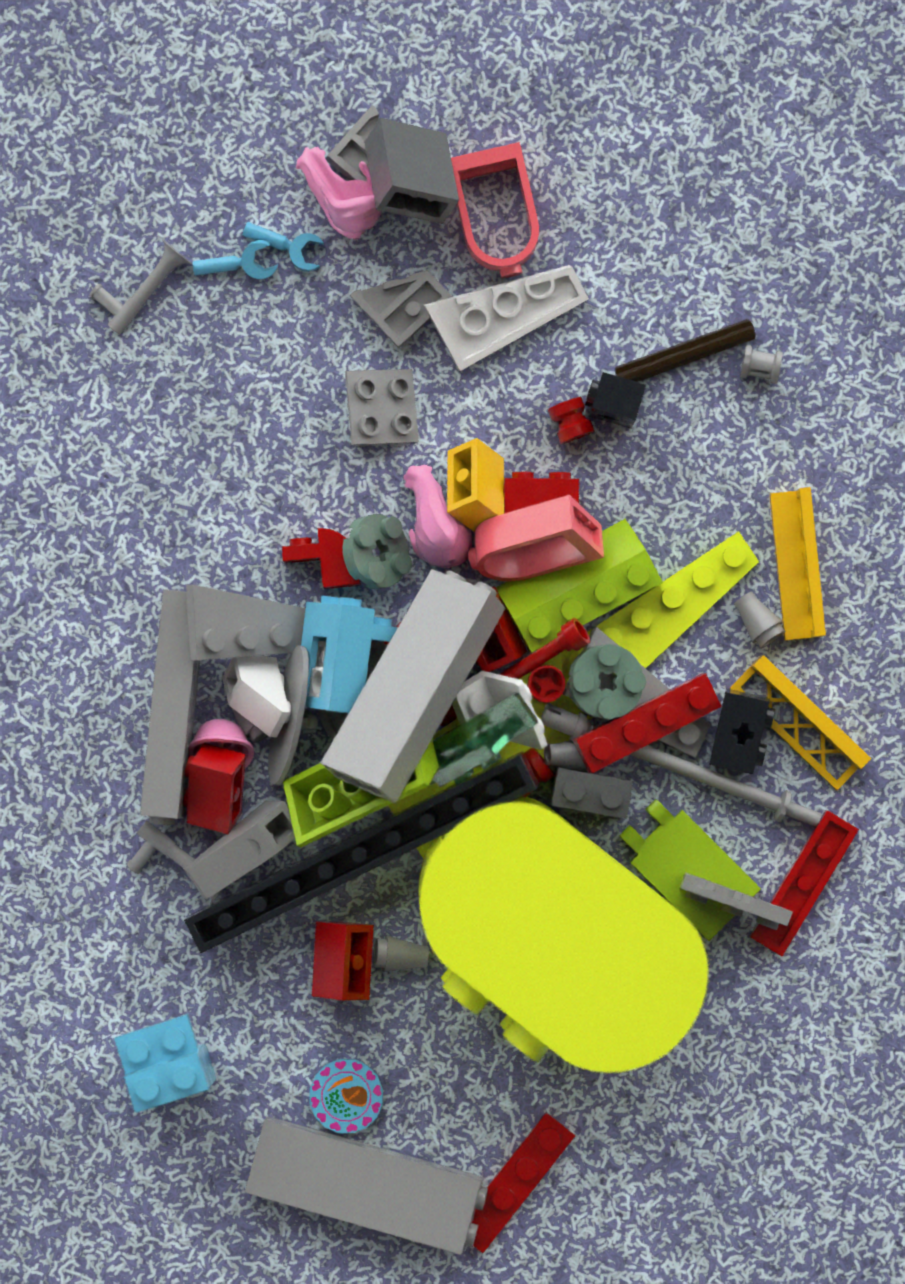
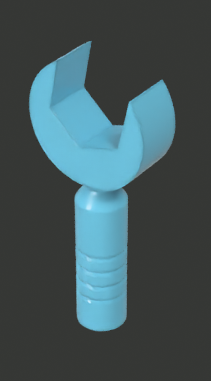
(282, 243)
(232, 263)

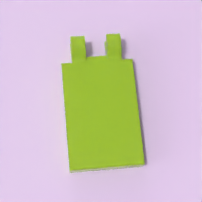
(683, 847)

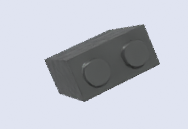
(411, 171)
(591, 793)

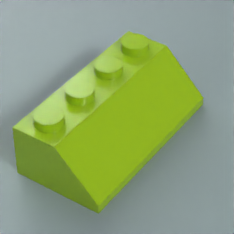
(581, 591)
(324, 803)

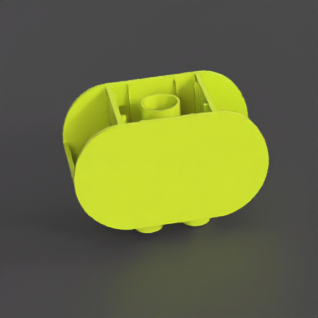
(559, 940)

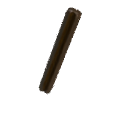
(687, 351)

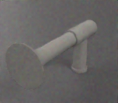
(125, 313)
(159, 841)

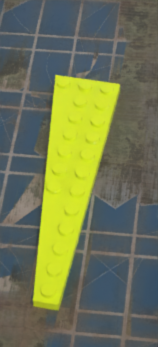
(642, 628)

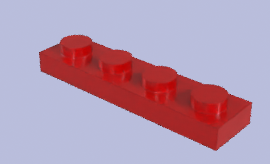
(647, 723)
(807, 879)
(520, 1177)

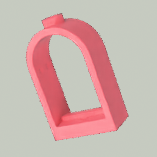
(485, 163)
(536, 541)

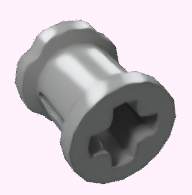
(761, 364)

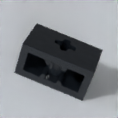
(615, 399)
(738, 709)

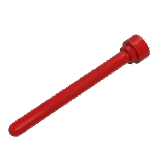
(571, 637)

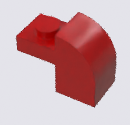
(330, 554)

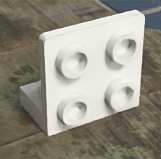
(490, 688)

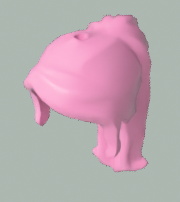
(346, 203)
(437, 535)

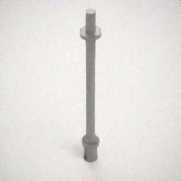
(576, 725)

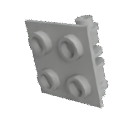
(381, 407)

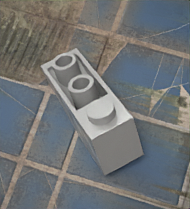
(243, 849)

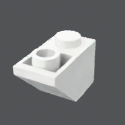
(257, 692)

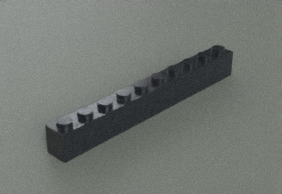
(360, 852)

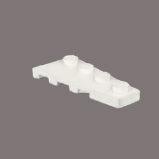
(497, 315)

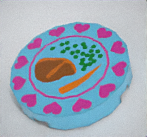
(346, 1096)

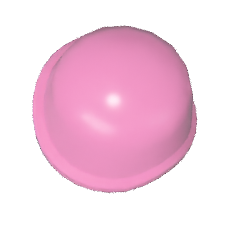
(224, 735)

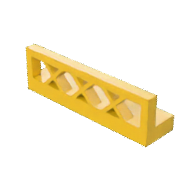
(797, 564)
(813, 715)

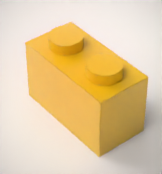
(474, 483)

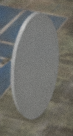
(295, 687)

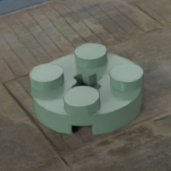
(394, 552)
(627, 681)

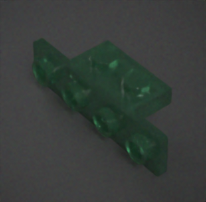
(480, 739)

